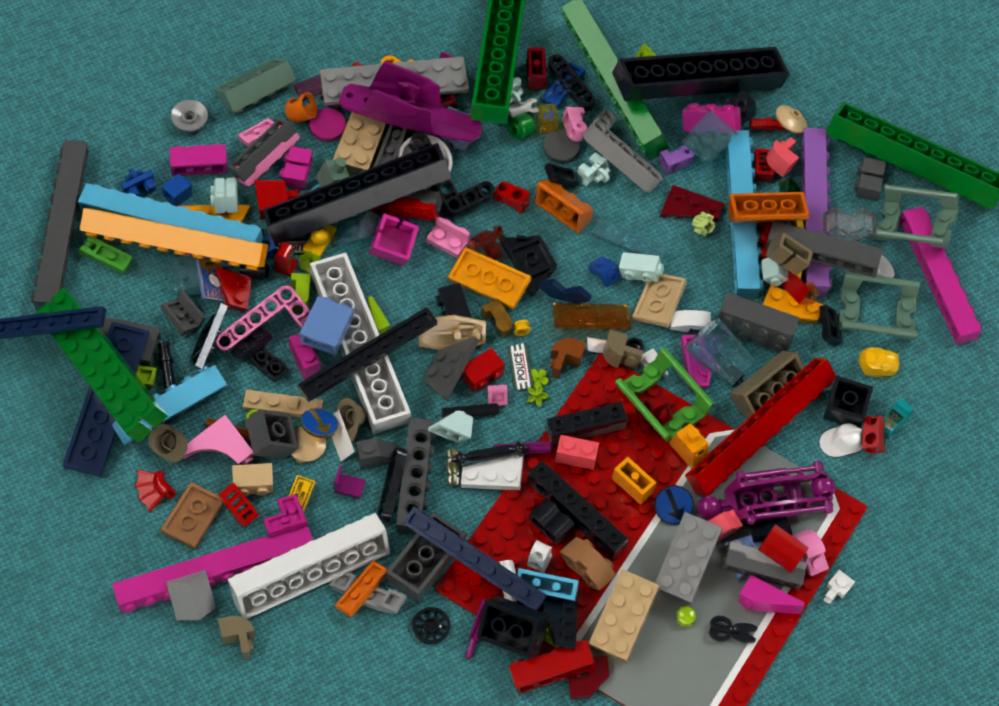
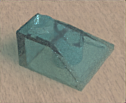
(356, 228)

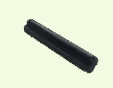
(473, 410)

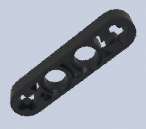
(569, 83)
(392, 484)

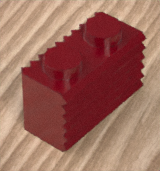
(536, 68)

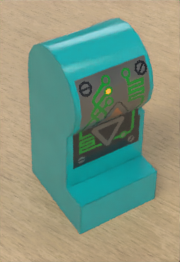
(897, 416)

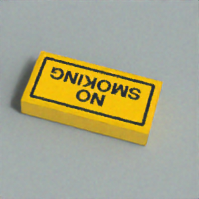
(303, 489)

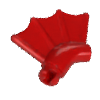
(153, 488)

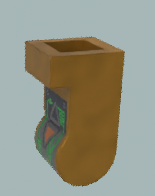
(498, 316)

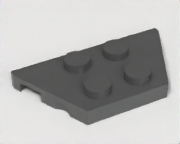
(449, 366)

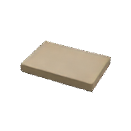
(659, 300)

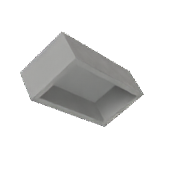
(688, 557)

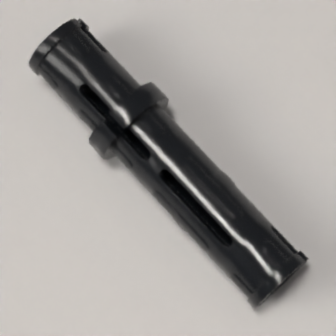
(165, 361)

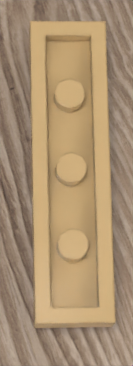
(279, 403)

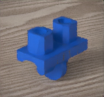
(137, 180)

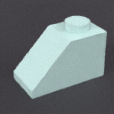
(454, 427)

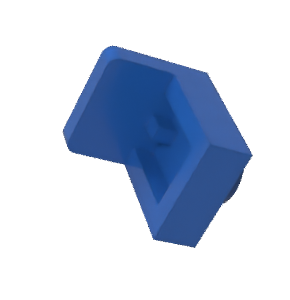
(606, 270)

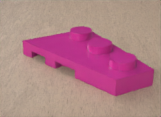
(693, 367)

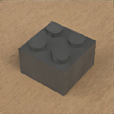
(271, 434)

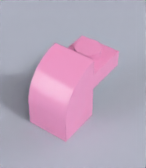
(815, 554)

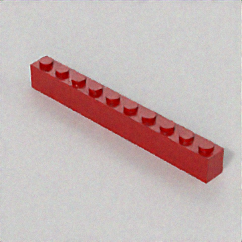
(760, 427)

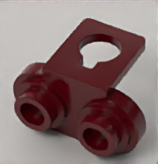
(645, 427)

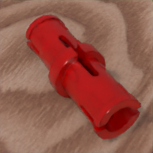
(765, 124)

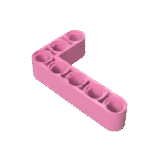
(265, 315)

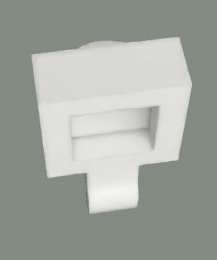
(522, 107)
(838, 585)

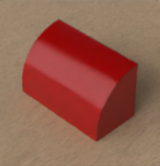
(783, 548)

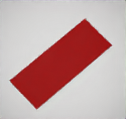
(795, 287)

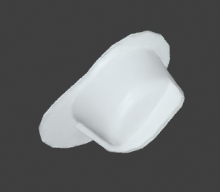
(842, 440)

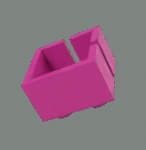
(393, 243)

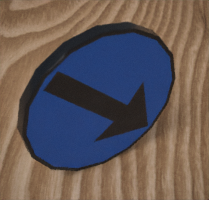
(672, 503)

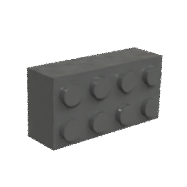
(758, 323)
(420, 564)

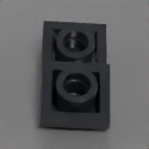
(268, 365)

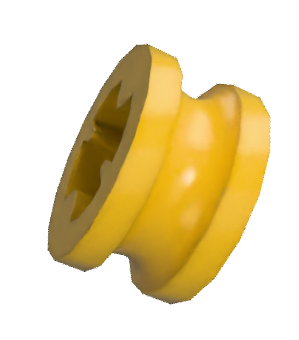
(521, 328)

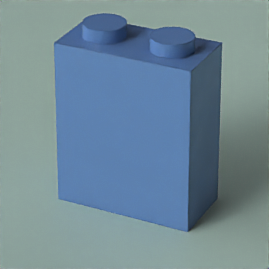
(326, 325)

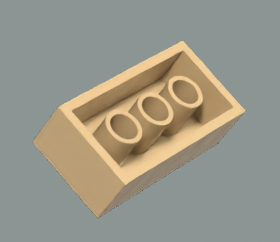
(361, 143)
(624, 615)

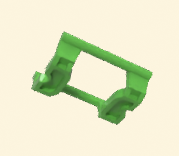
(651, 375)

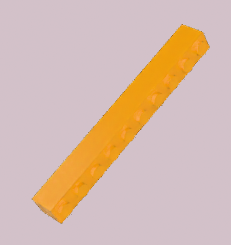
(173, 237)

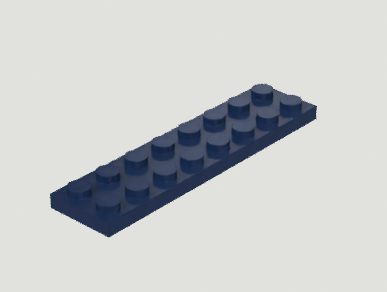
(94, 428)

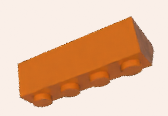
(767, 207)

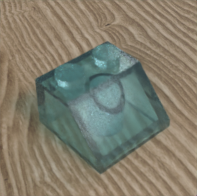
(709, 137)

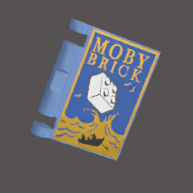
(209, 281)

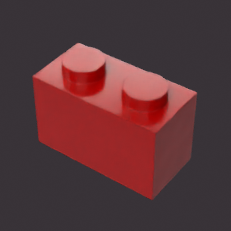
(483, 370)

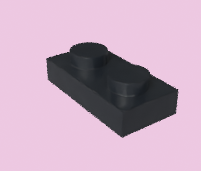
(829, 323)
(252, 344)

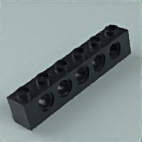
(586, 517)

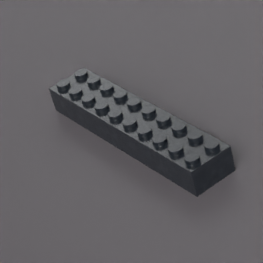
(700, 73)
(356, 194)

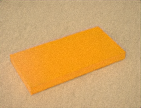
(489, 278)

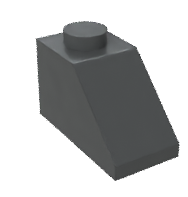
(374, 452)

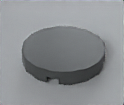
(560, 147)

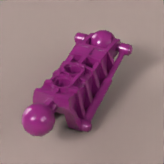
(821, 487)

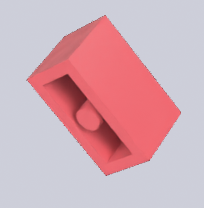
(577, 452)

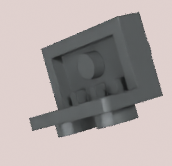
(183, 314)

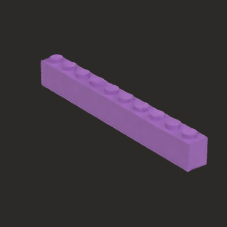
(815, 190)

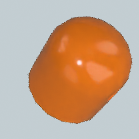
(297, 112)

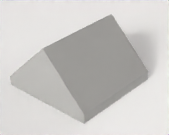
(191, 596)

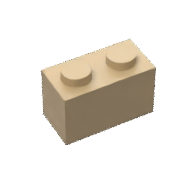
(253, 478)

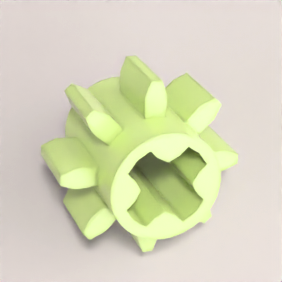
(703, 223)

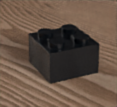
(848, 402)

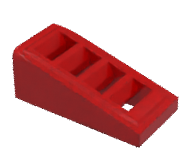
(764, 176)
(253, 514)

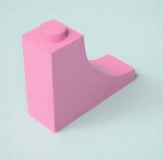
(222, 438)

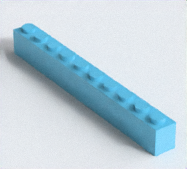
(146, 208)
(743, 235)

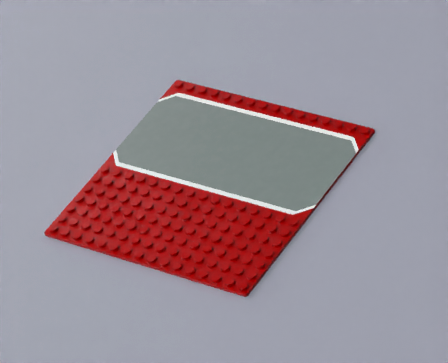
(668, 661)

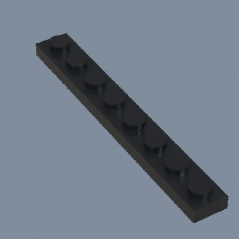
(367, 354)

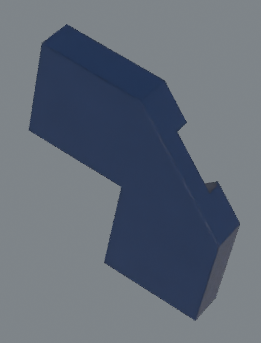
(558, 291)

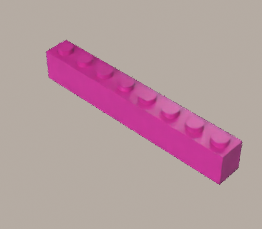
(941, 278)

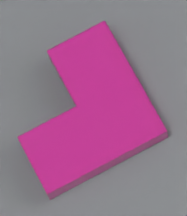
(289, 519)

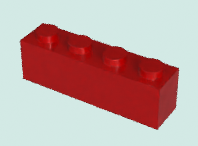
(551, 667)

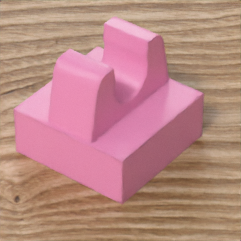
(497, 394)

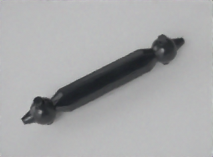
(490, 453)

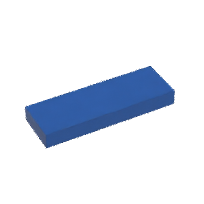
(556, 92)

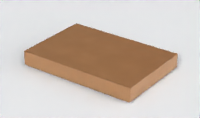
(192, 516)

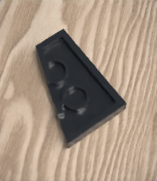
(561, 621)

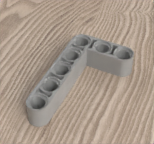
(619, 153)

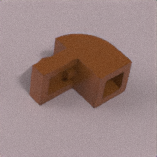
(566, 351)

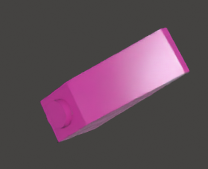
(767, 598)

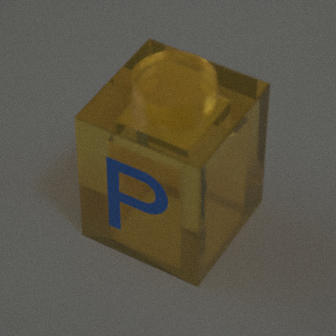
(547, 118)

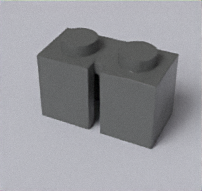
(870, 179)

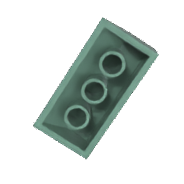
(255, 84)

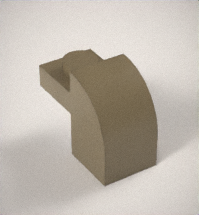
(618, 353)
(237, 630)

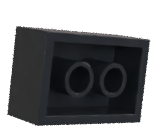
(512, 626)

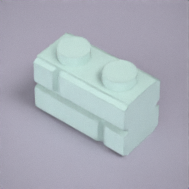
(224, 195)

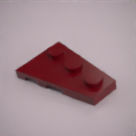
(690, 204)

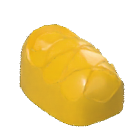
(878, 362)

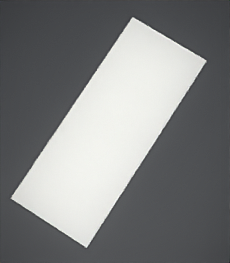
(341, 439)

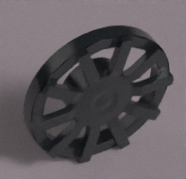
(431, 625)

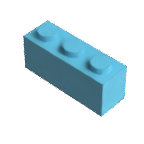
(550, 584)

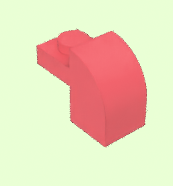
(781, 157)

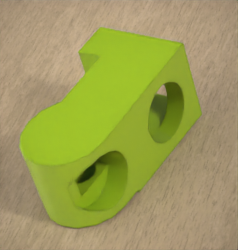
(302, 284)

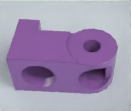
(675, 160)

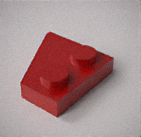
(235, 288)

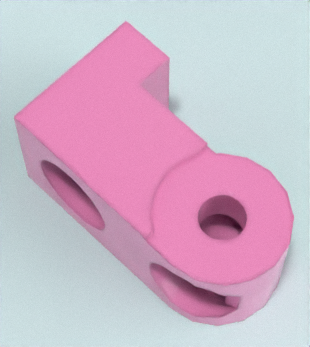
(574, 123)

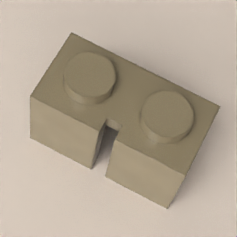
(790, 253)

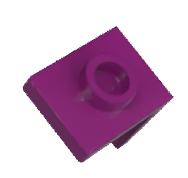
(348, 485)

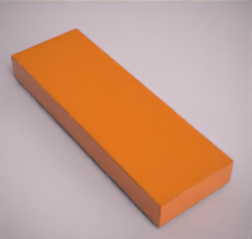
(361, 589)

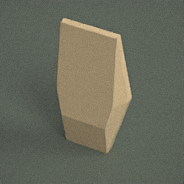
(451, 330)

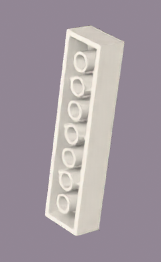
(309, 566)

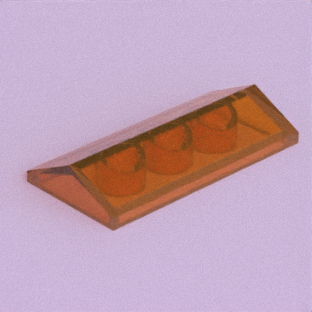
(591, 316)

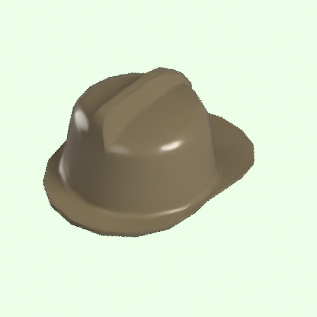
(352, 416)
(168, 443)

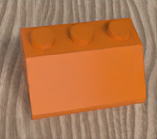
(563, 205)

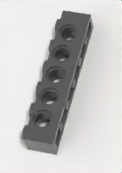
(417, 430)

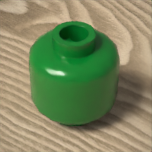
(522, 126)

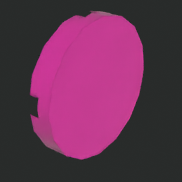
(328, 124)

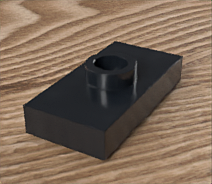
(561, 175)

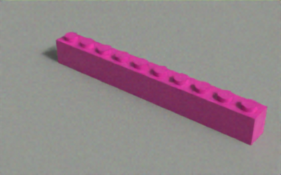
(219, 567)

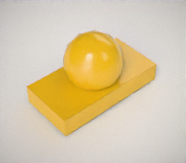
(320, 240)

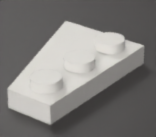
(494, 474)

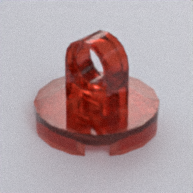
(487, 241)

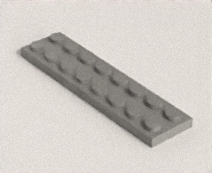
(446, 72)

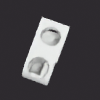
(540, 555)

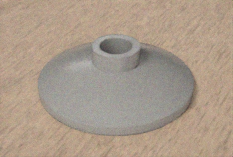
(186, 110)

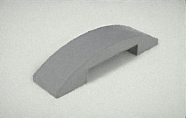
(380, 599)

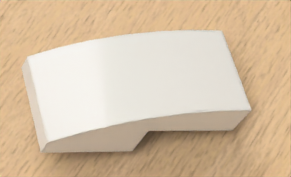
(688, 319)

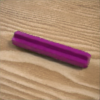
(534, 447)

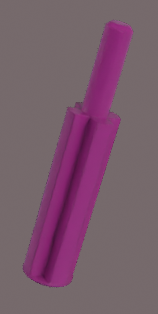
(473, 635)

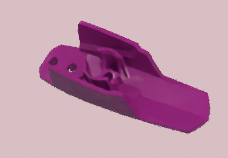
(408, 102)

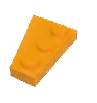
(783, 301)

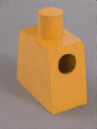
(688, 444)

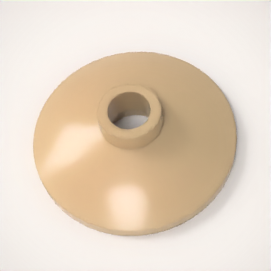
(791, 119)

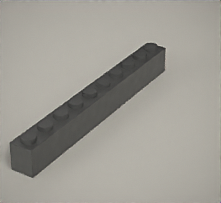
(61, 222)

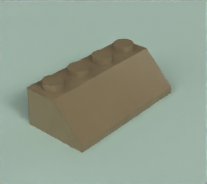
(766, 382)

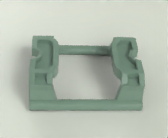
(891, 212)
(905, 308)

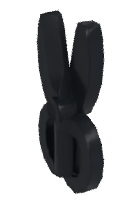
(735, 631)

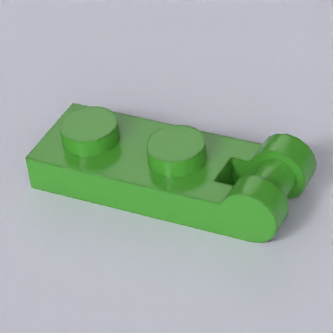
(106, 254)

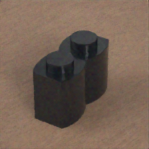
(552, 521)

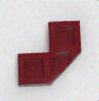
(587, 686)

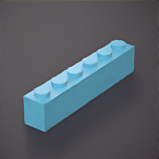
(184, 396)

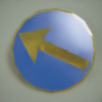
(319, 422)

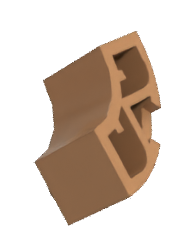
(588, 563)

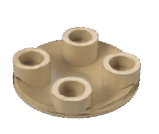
(309, 446)

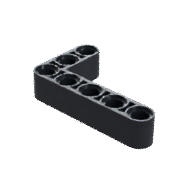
(452, 195)

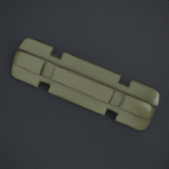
(452, 468)

